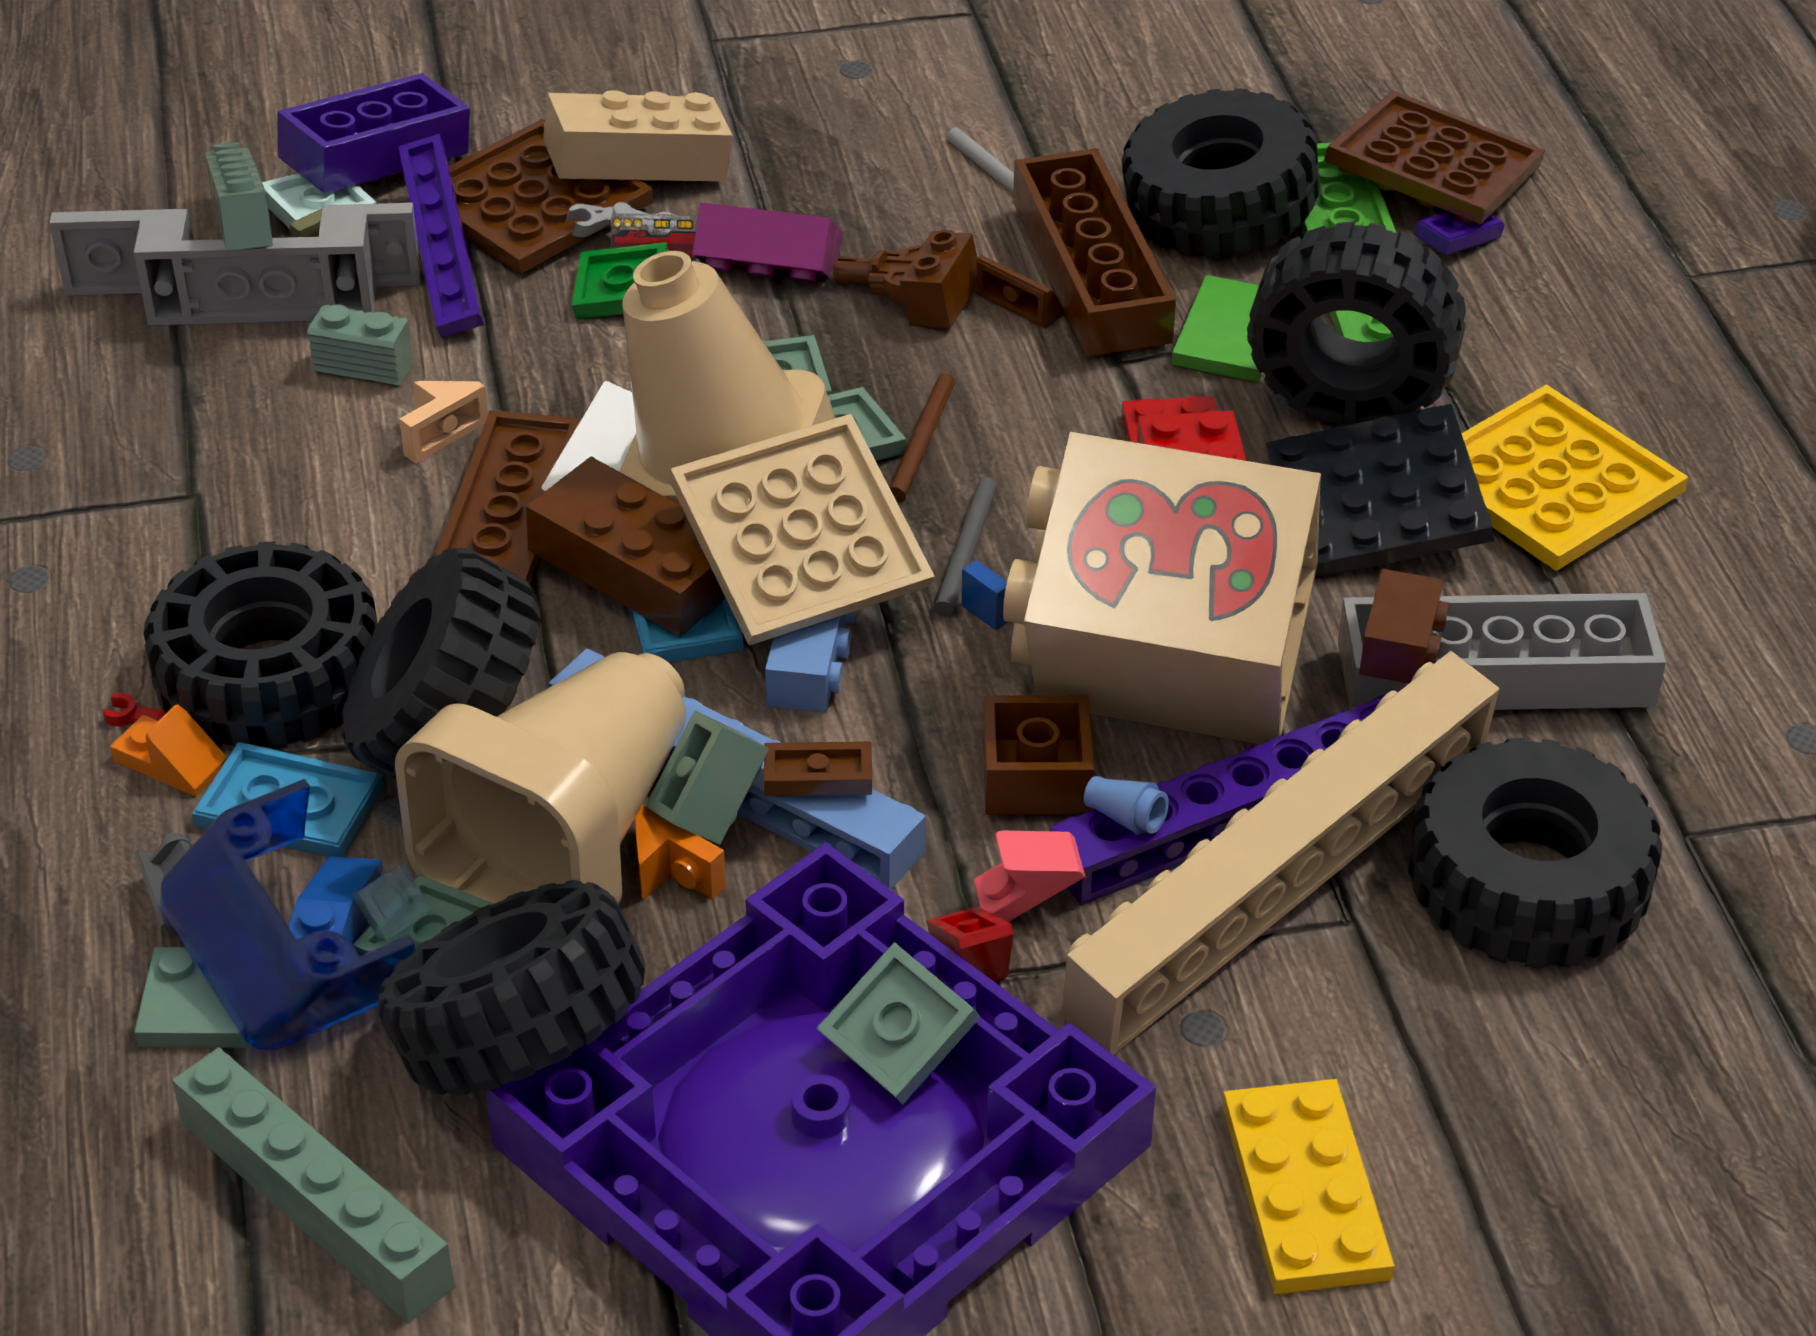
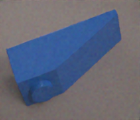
(329, 900)

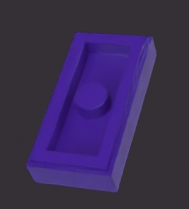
(1451, 235)

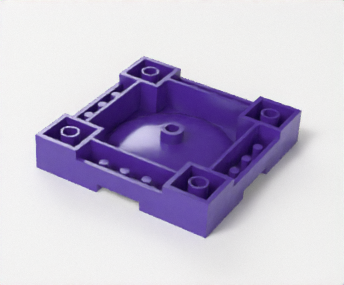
(781, 1173)

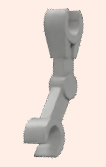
(595, 217)

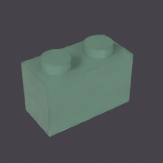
(707, 777)

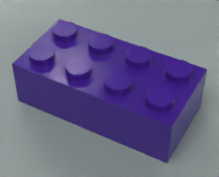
(359, 132)

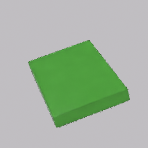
(1217, 331)

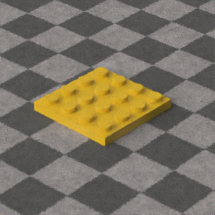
(1564, 477)

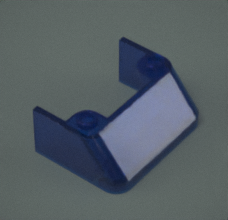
(257, 968)

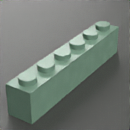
(238, 197)
(315, 1185)

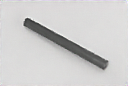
(965, 546)

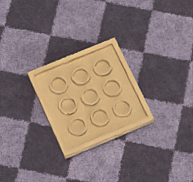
(800, 528)

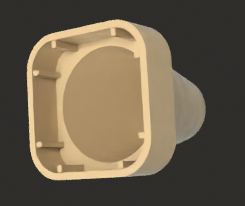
(702, 373)
(541, 785)

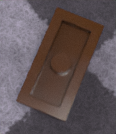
(818, 768)

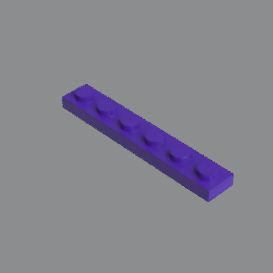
(441, 236)

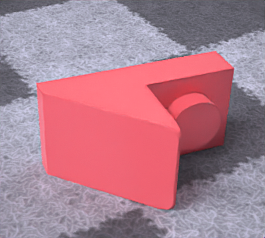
(1031, 871)

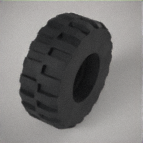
(1221, 172)
(1368, 274)
(251, 598)
(447, 639)
(1525, 905)
(512, 988)

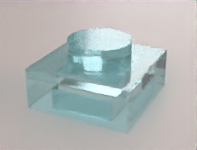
(391, 903)

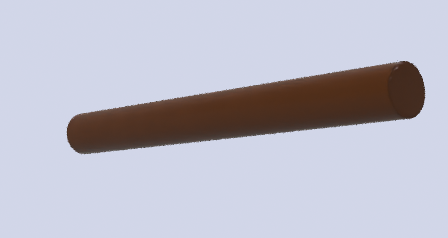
(921, 437)

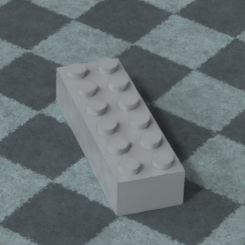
(1534, 648)

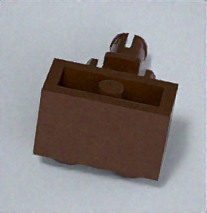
(927, 278)

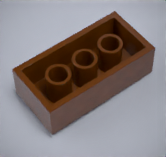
(625, 545)

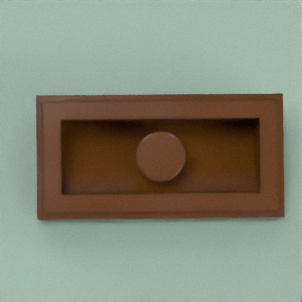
(1017, 292)

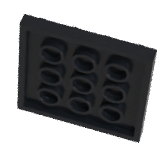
(1390, 489)

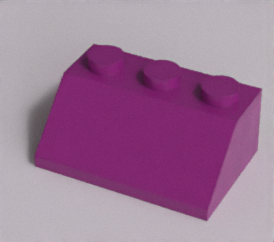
(766, 242)

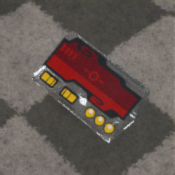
(646, 229)

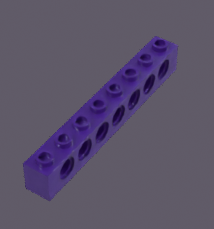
(1197, 808)

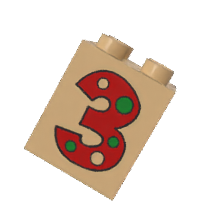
(1167, 585)

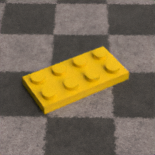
(1307, 1187)

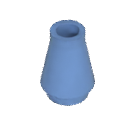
(1130, 803)

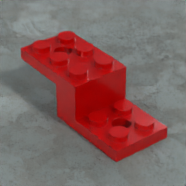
(1183, 425)

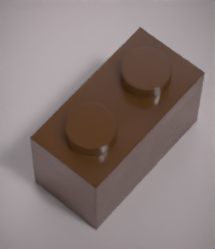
(1403, 626)

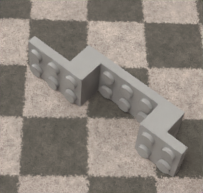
(207, 285)

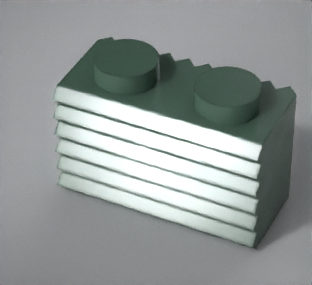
(360, 344)

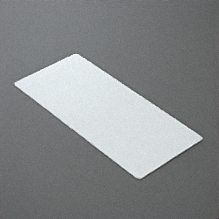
(602, 433)

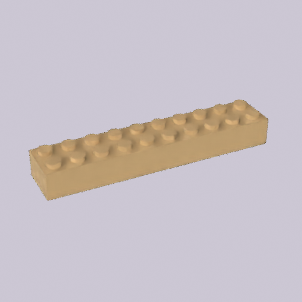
(1273, 854)

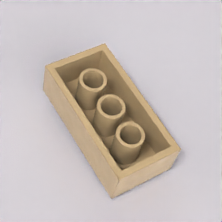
(637, 136)

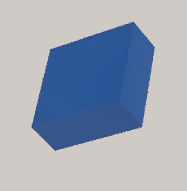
(983, 594)

